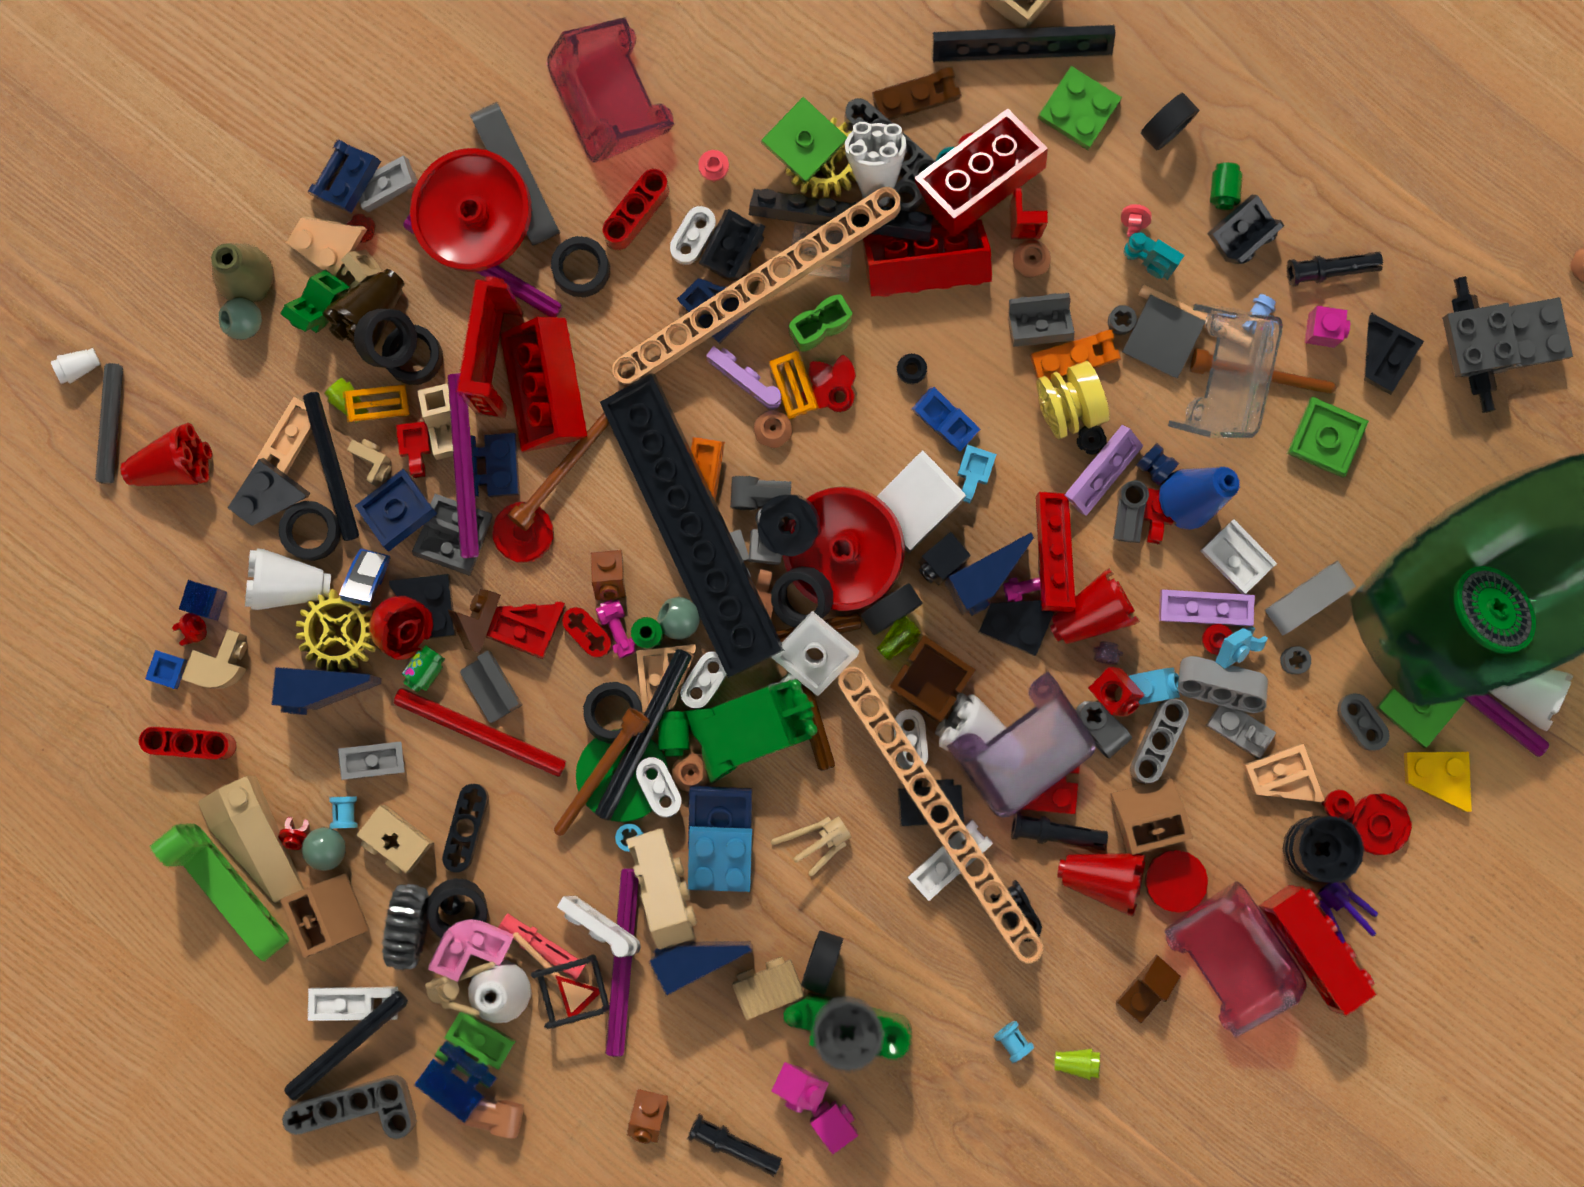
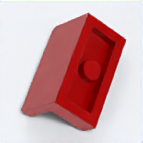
(1025, 223)

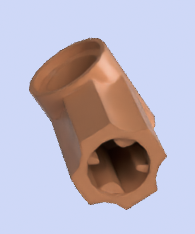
(498, 1117)

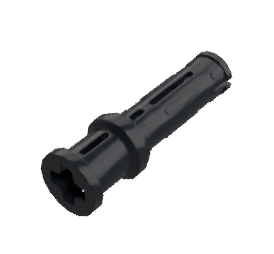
(1320, 268)
(1044, 831)
(721, 1140)

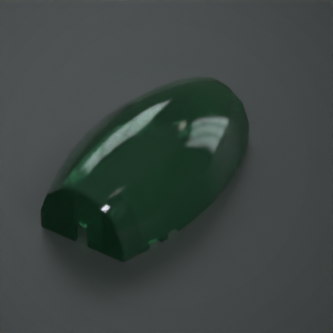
(1520, 525)

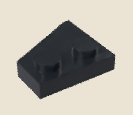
(435, 595)
(1017, 624)

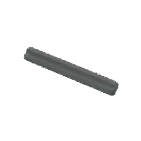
(109, 423)

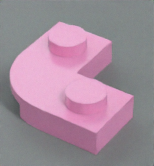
(466, 939)

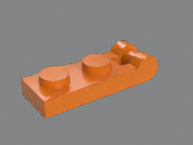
(1075, 352)

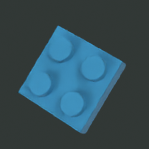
(720, 859)

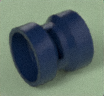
(1157, 464)

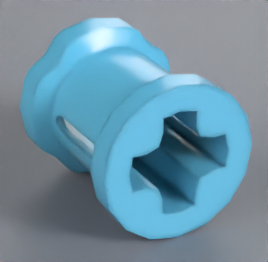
(343, 812)
(1014, 1041)

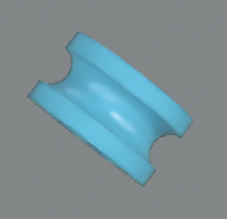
(620, 836)

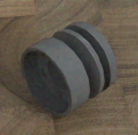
(845, 1052)

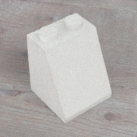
(921, 498)

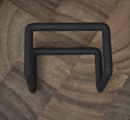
(552, 1023)

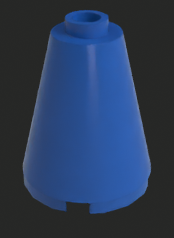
(1197, 494)

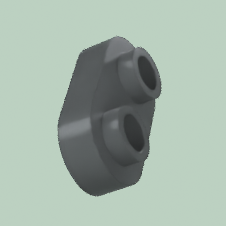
(1362, 721)

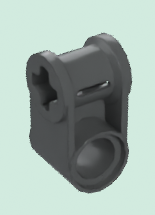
(1105, 730)

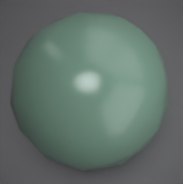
(240, 318)
(678, 618)
(323, 849)

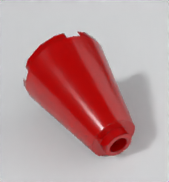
(1098, 610)
(1105, 878)

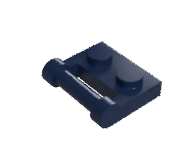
(350, 180)

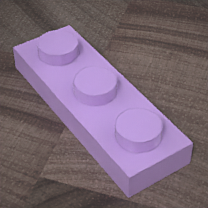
(1104, 470)
(1206, 608)

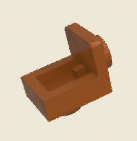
(607, 575)
(647, 1116)

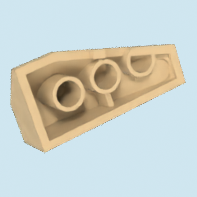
(248, 830)

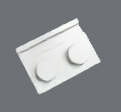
(1238, 557)

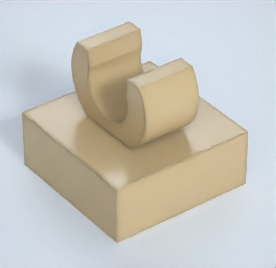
(360, 265)

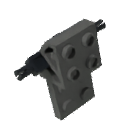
(1502, 338)

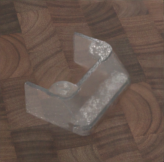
(1237, 376)

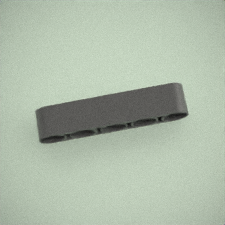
(500, 140)

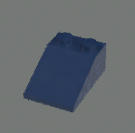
(980, 581)
(314, 689)
(689, 961)

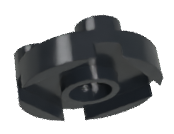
(806, 527)

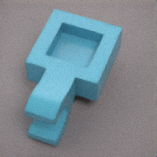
(976, 469)
(1237, 646)

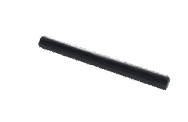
(640, 742)

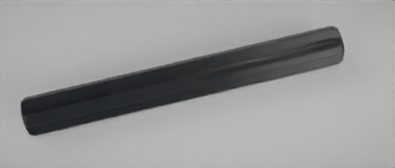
(331, 466)
(346, 1045)

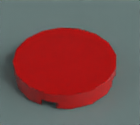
(519, 544)
(1381, 823)
(1176, 881)

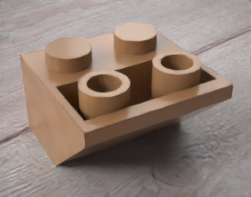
(1151, 816)
(324, 915)

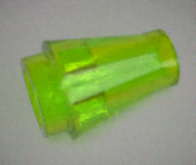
(899, 637)

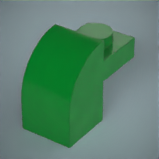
(319, 292)

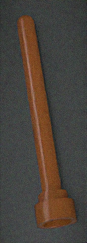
(1202, 361)
(524, 514)
(633, 723)

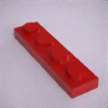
(1055, 552)

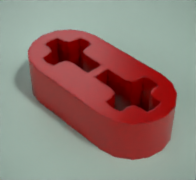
(592, 627)

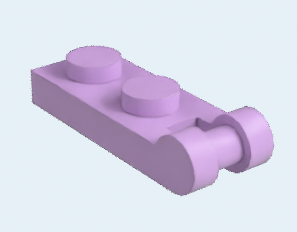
(744, 378)

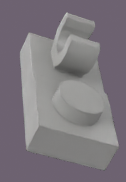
(388, 183)
(1241, 730)
(371, 760)

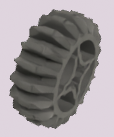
(405, 927)

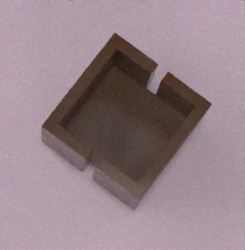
(931, 679)

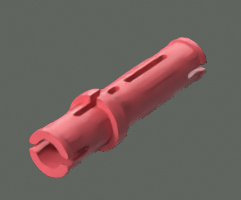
(547, 949)

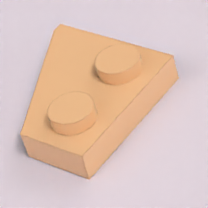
(325, 242)
(651, 668)
(1285, 775)

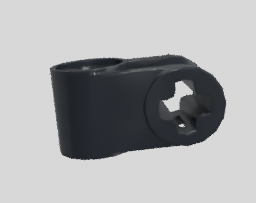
(1024, 905)

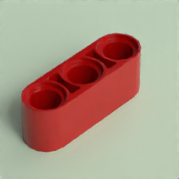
(637, 195)
(173, 741)

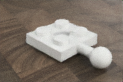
(820, 673)

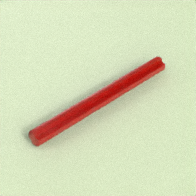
(479, 732)

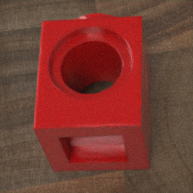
(1105, 687)

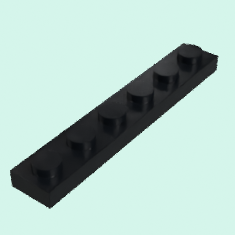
(1023, 43)
(818, 212)

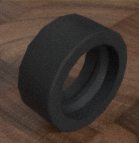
(1169, 121)
(580, 243)
(407, 338)
(428, 371)
(288, 520)
(816, 580)
(891, 609)
(595, 697)
(450, 888)
(822, 962)

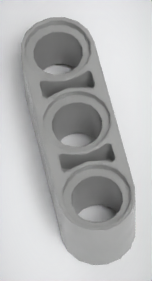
(1310, 598)
(1225, 687)
(1171, 731)

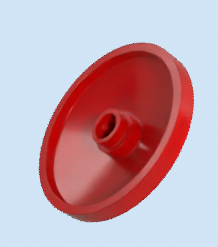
(470, 210)
(857, 547)

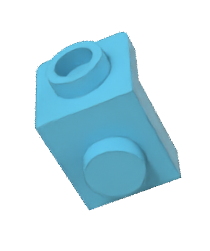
(1157, 685)

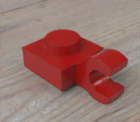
(414, 442)
(1157, 518)

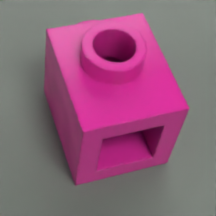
(1327, 326)
(799, 1088)
(834, 1125)

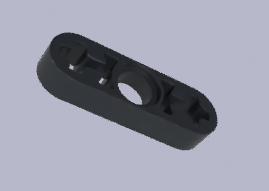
(466, 852)

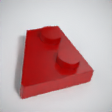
(526, 627)

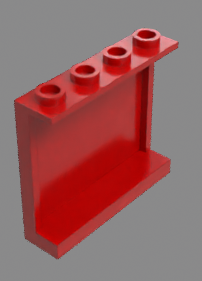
(489, 303)

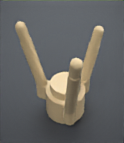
(833, 833)
(445, 990)

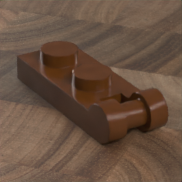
(917, 95)

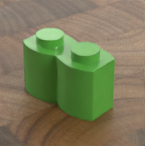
(813, 326)

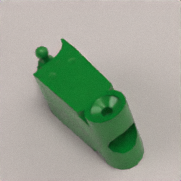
(752, 727)
(895, 1027)

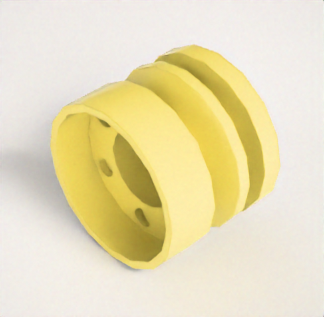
(1066, 402)

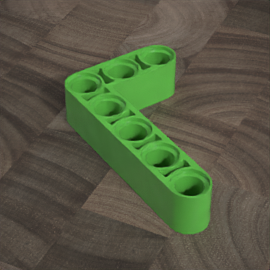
(192, 848)

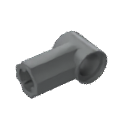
(751, 493)
(1129, 515)

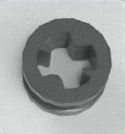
(1122, 310)
(1303, 666)

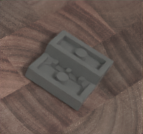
(1164, 336)
(440, 536)

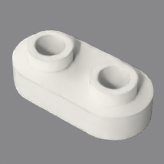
(692, 236)
(703, 679)
(916, 737)
(659, 787)

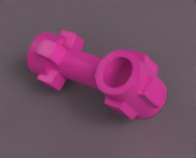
(1014, 590)
(610, 614)

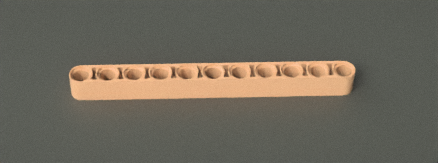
(763, 273)
(942, 830)

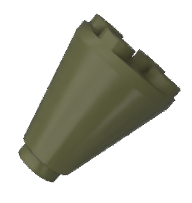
(241, 271)

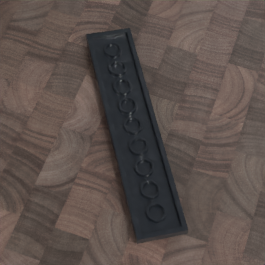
(691, 525)

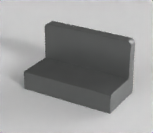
(490, 687)

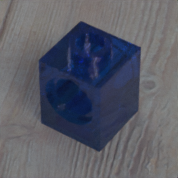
(203, 600)

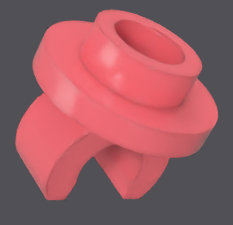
(713, 165)
(1135, 218)

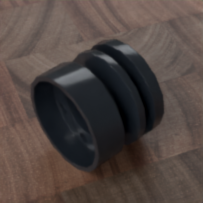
(1339, 849)

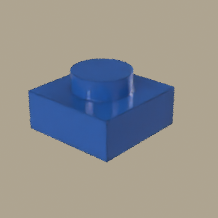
(166, 669)

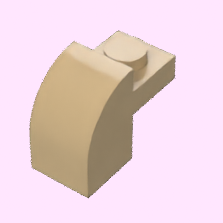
(436, 414)
(221, 670)

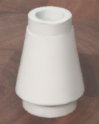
(74, 365)

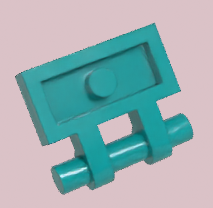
(1157, 256)

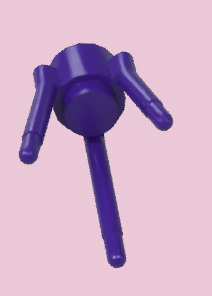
(1338, 896)

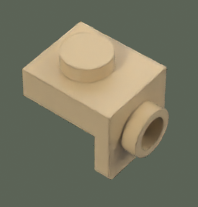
(369, 452)

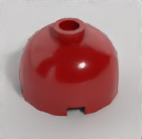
(400, 626)

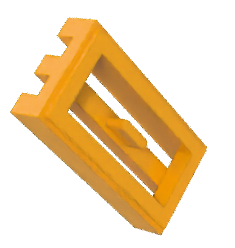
(350, 406)
(802, 408)

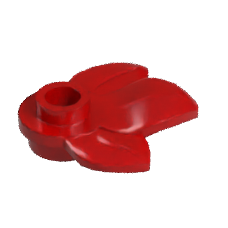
(830, 380)

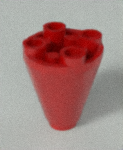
(170, 460)

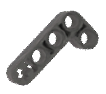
(909, 170)
(349, 1110)

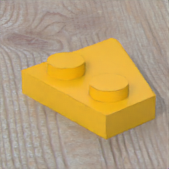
(1441, 776)

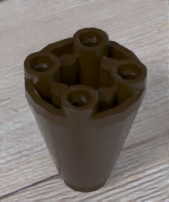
(378, 292)

